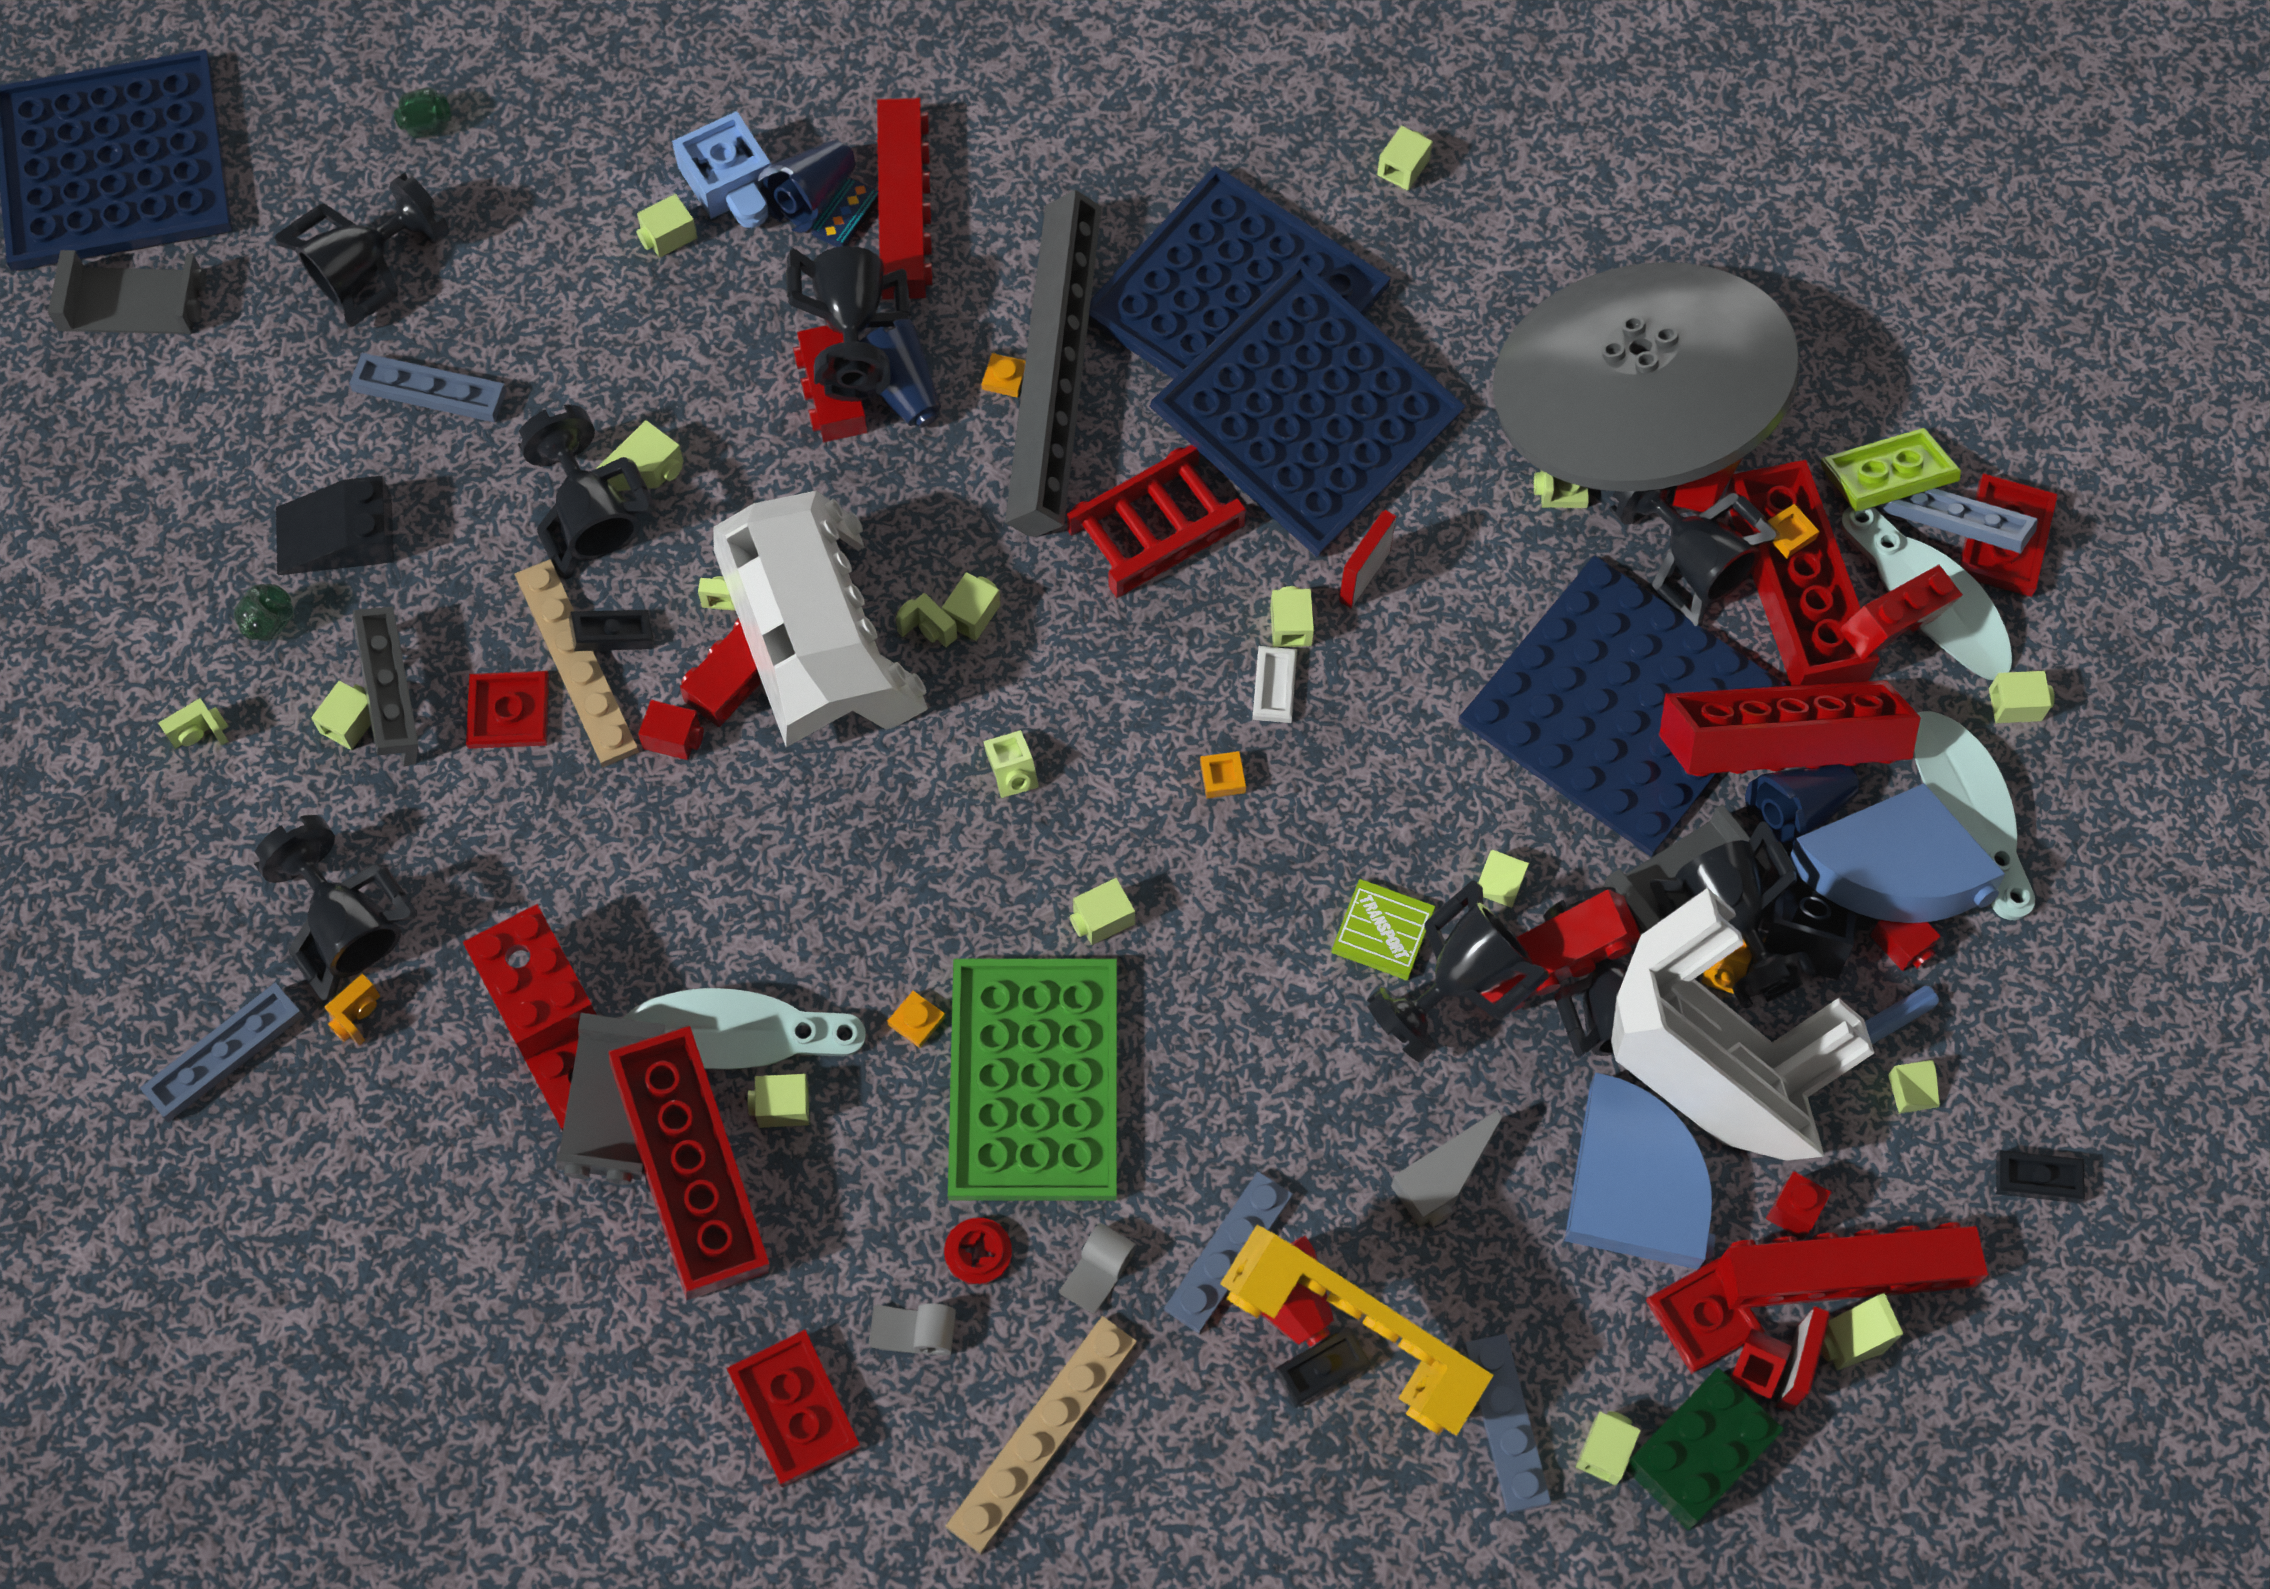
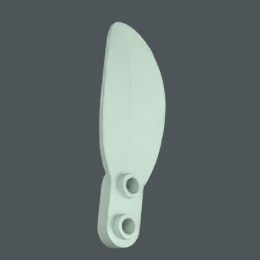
(1967, 629)
(1975, 793)
(748, 1028)

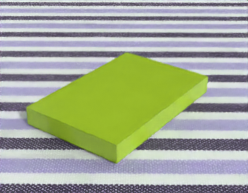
(1890, 469)

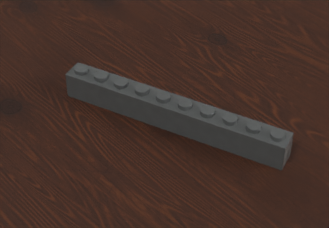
(1053, 365)

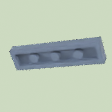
(428, 387)
(1965, 518)
(221, 1052)
(1201, 1288)
(1509, 1427)

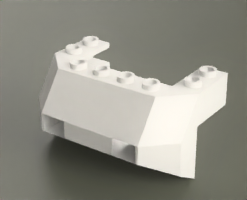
(808, 616)
(1711, 1058)

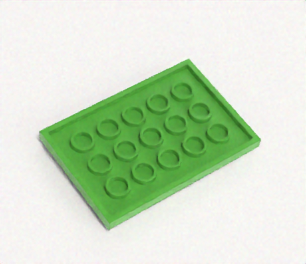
(1033, 1080)

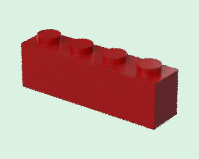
(722, 678)
(1576, 942)

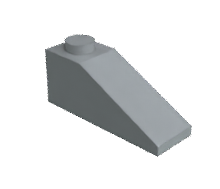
(1437, 1179)

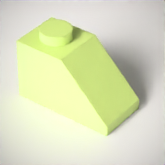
(654, 454)
(1861, 1333)

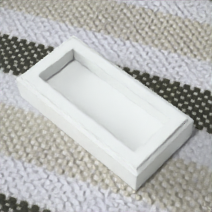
(1274, 684)

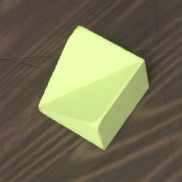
(1502, 878)
(1915, 1086)

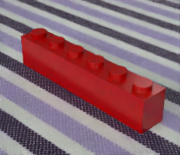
(902, 193)
(1852, 1266)

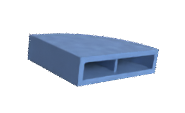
(1899, 861)
(1639, 1179)

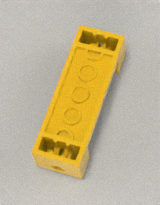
(1444, 1382)

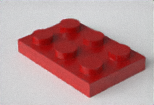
(2005, 567)
(793, 1408)

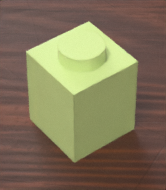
(1404, 157)
(666, 226)
(972, 604)
(1291, 617)
(2021, 696)
(343, 715)
(1102, 912)
(780, 1100)
(1608, 1446)

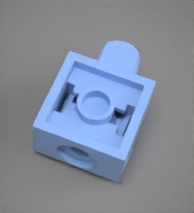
(724, 169)

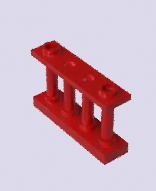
(1157, 554)

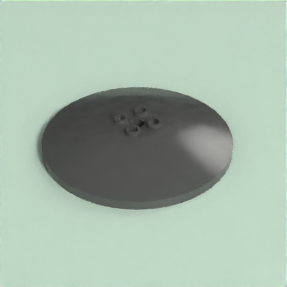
(1622, 421)

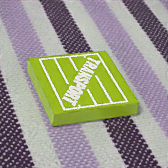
(1383, 929)

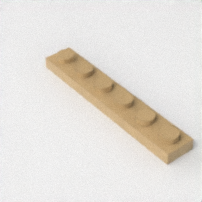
(577, 668)
(1041, 1435)

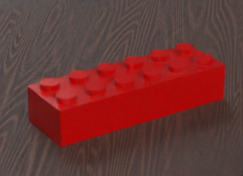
(1809, 591)
(1788, 727)
(688, 1162)

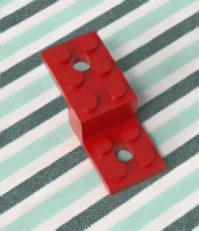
(536, 1000)

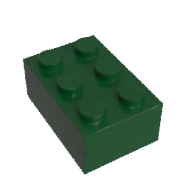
(1703, 1448)

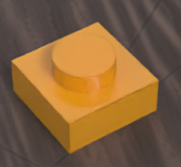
(1004, 375)
(1794, 530)
(1222, 774)
(916, 1019)

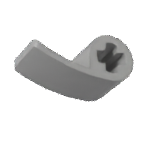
(1100, 1267)
(913, 1331)

